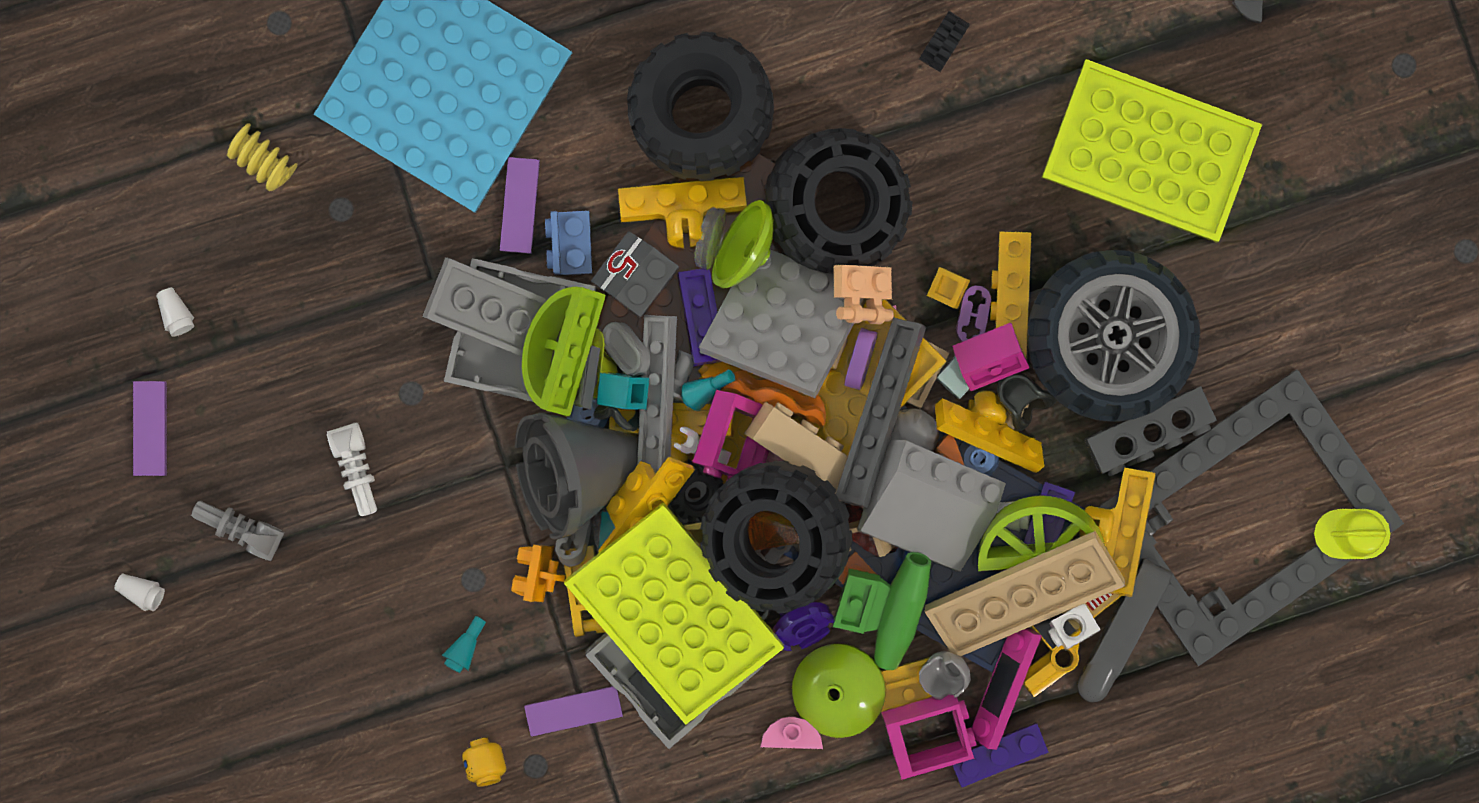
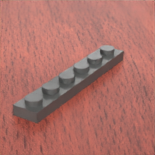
(880, 412)

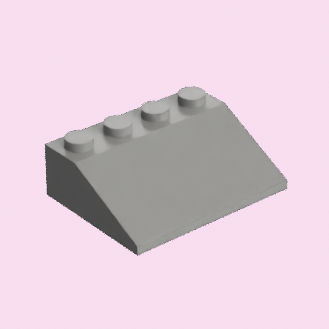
(930, 504)

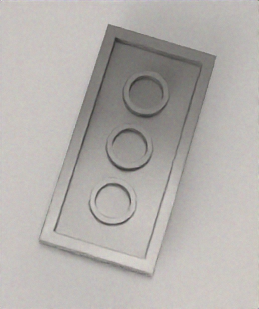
(482, 306)

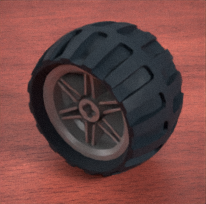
(1165, 318)

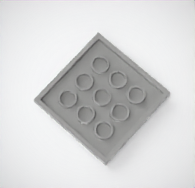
(780, 325)

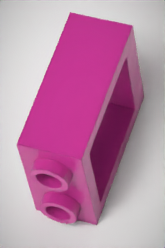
(715, 432)
(936, 757)

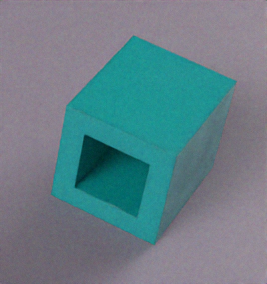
(623, 391)

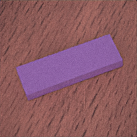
(519, 205)
(149, 428)
(573, 710)

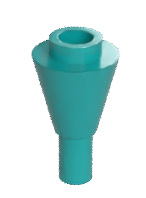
(699, 392)
(461, 652)

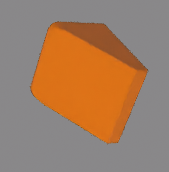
(948, 448)

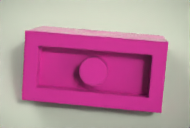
(990, 357)

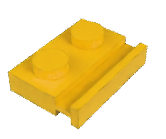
(904, 685)

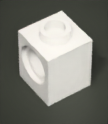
(1083, 617)

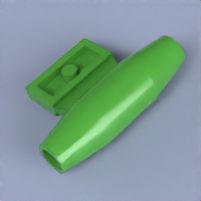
(892, 609)

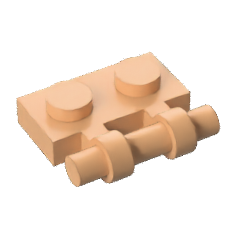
(866, 283)

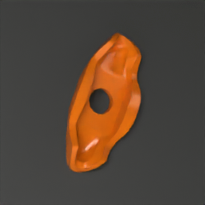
(767, 391)

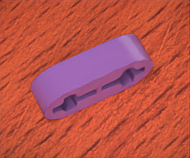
(965, 312)
(860, 359)

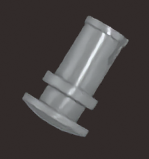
(682, 372)

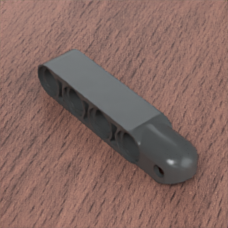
(1122, 632)

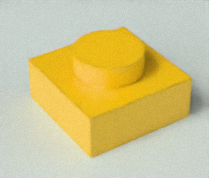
(948, 287)

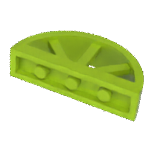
(556, 384)
(1018, 552)

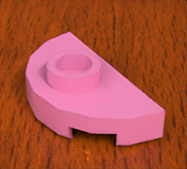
(791, 733)

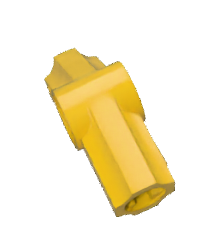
(1047, 671)

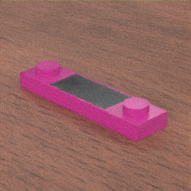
(1004, 687)

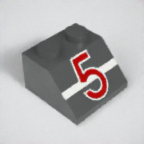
(635, 274)

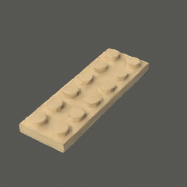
(1025, 595)

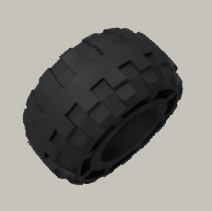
(692, 63)
(792, 200)
(811, 509)

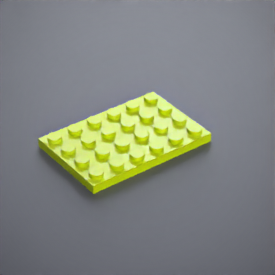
(1151, 151)
(671, 615)

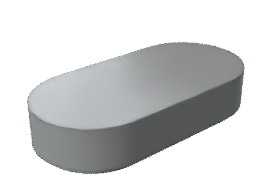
(626, 349)

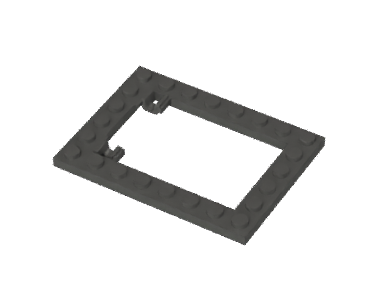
(1191, 619)

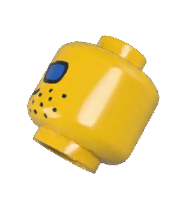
(484, 762)

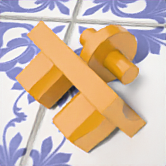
(541, 573)

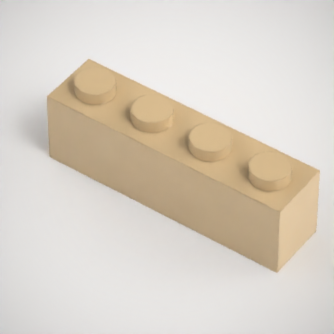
(797, 442)

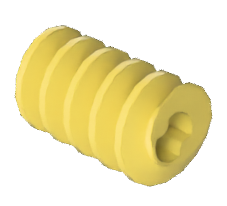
(259, 159)

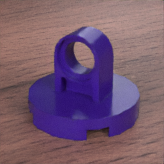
(804, 625)

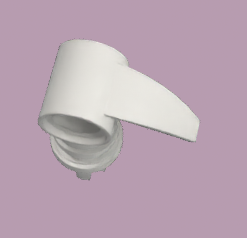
(347, 443)

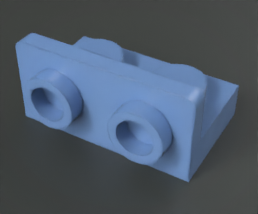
(570, 243)

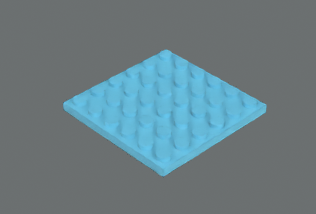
(444, 90)

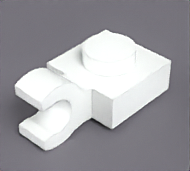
(692, 442)

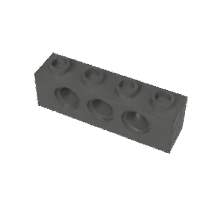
(1102, 444)

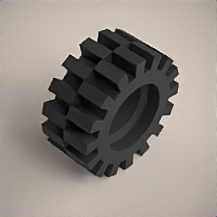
(944, 41)
(697, 509)

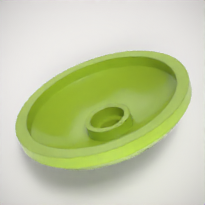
(744, 245)
(855, 678)

